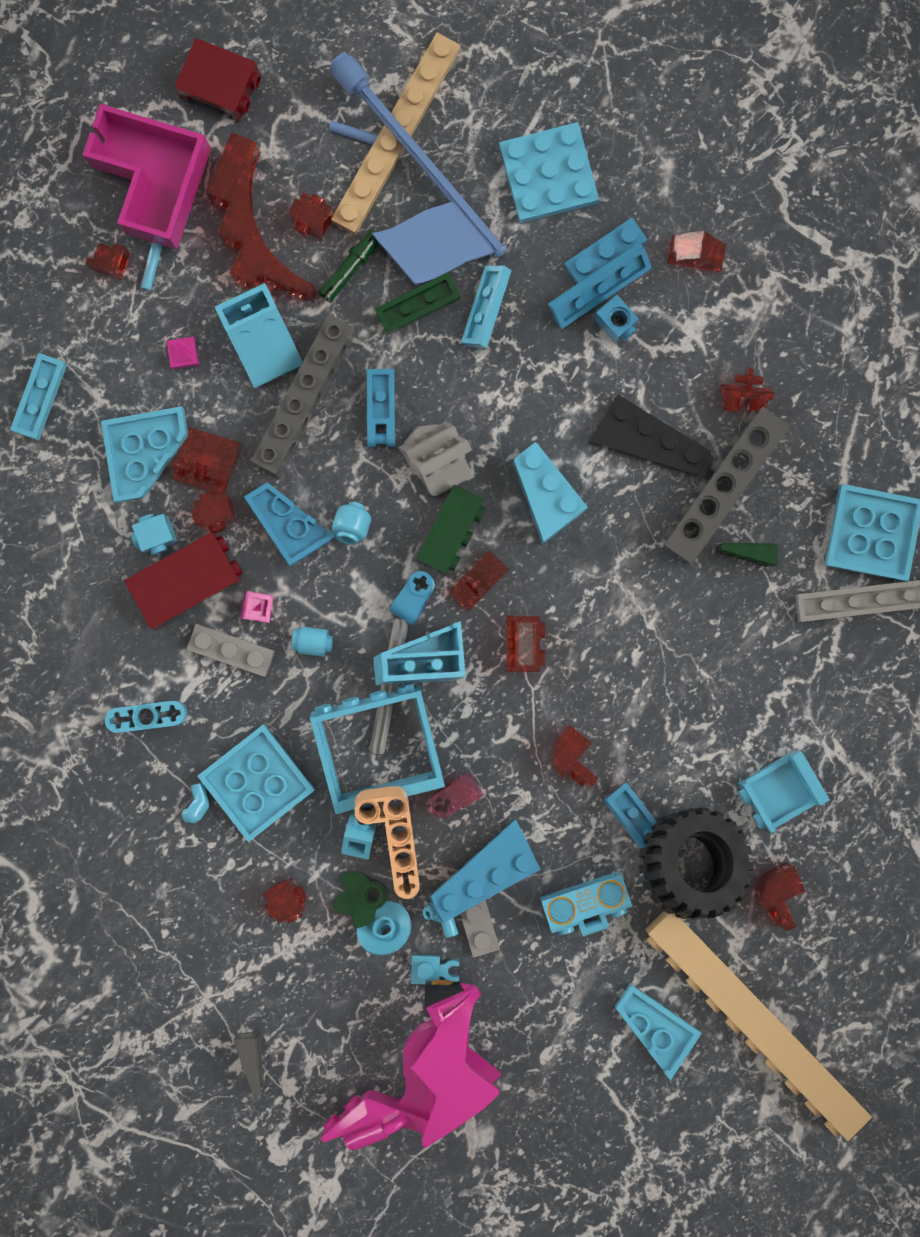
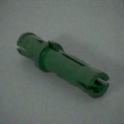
(357, 256)

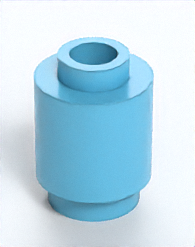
(311, 641)

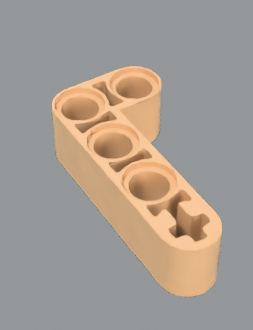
(396, 841)

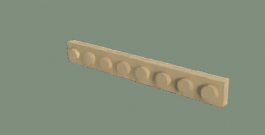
(386, 148)

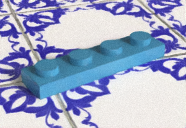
(600, 285)

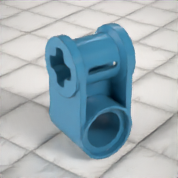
(409, 601)

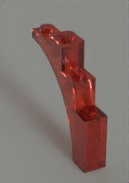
(232, 189)

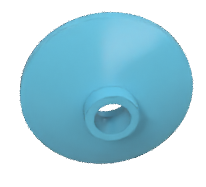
(389, 916)

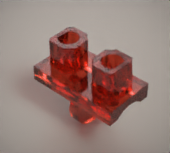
(758, 396)

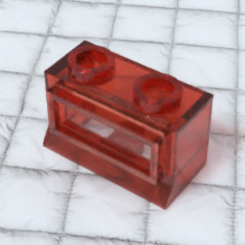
(523, 643)

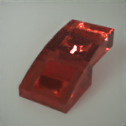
(479, 580)

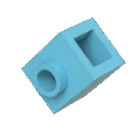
(153, 534)
(358, 838)

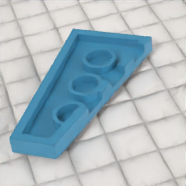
(488, 872)

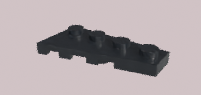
(640, 434)

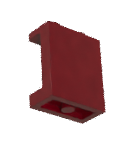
(218, 78)

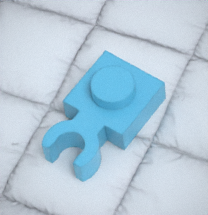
(428, 968)

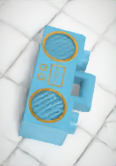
(592, 898)

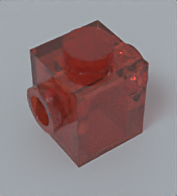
(311, 215)
(213, 511)
(285, 901)

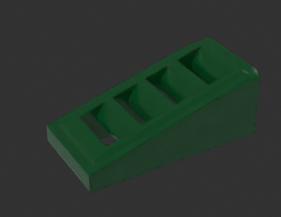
(759, 553)

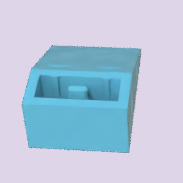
(259, 335)

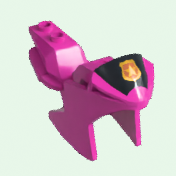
(441, 1075)

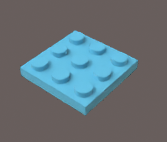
(549, 172)
(873, 533)
(256, 782)

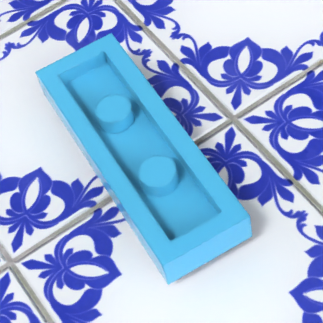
(486, 306)
(38, 396)

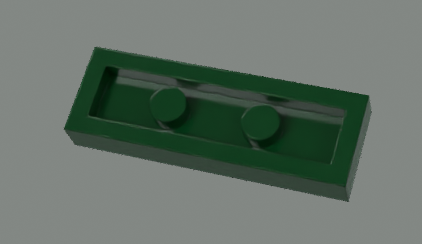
(417, 303)

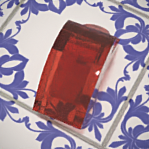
(565, 753)
(777, 887)

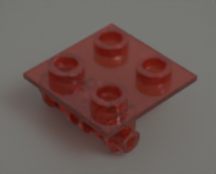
(205, 460)

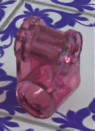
(460, 794)

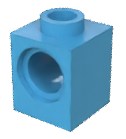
(613, 308)

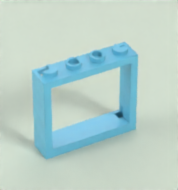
(413, 784)

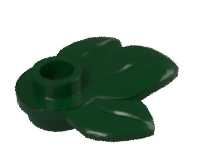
(356, 899)

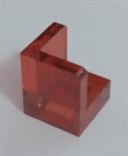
(109, 260)

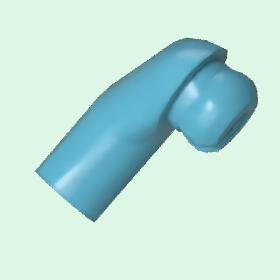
(198, 806)
(449, 927)

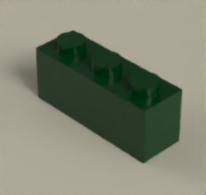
(451, 530)

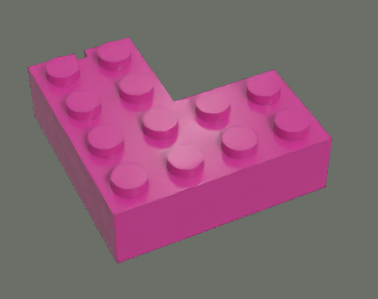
(163, 169)

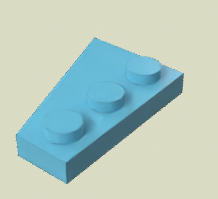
(658, 1028)

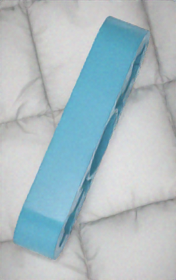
(127, 726)

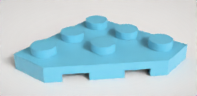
(140, 449)

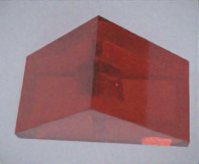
(697, 251)

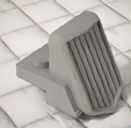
(437, 456)

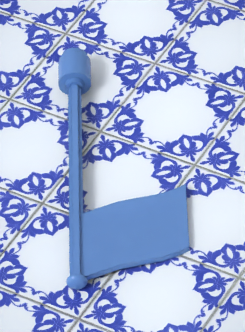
(437, 237)

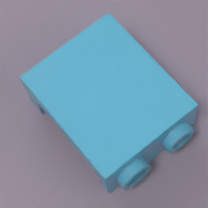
(782, 791)

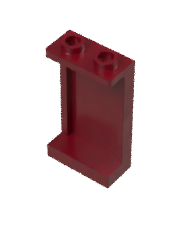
(183, 580)

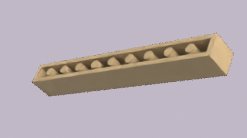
(761, 1027)

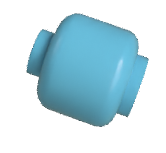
(351, 523)

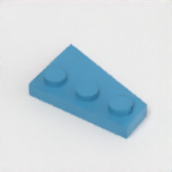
(288, 527)

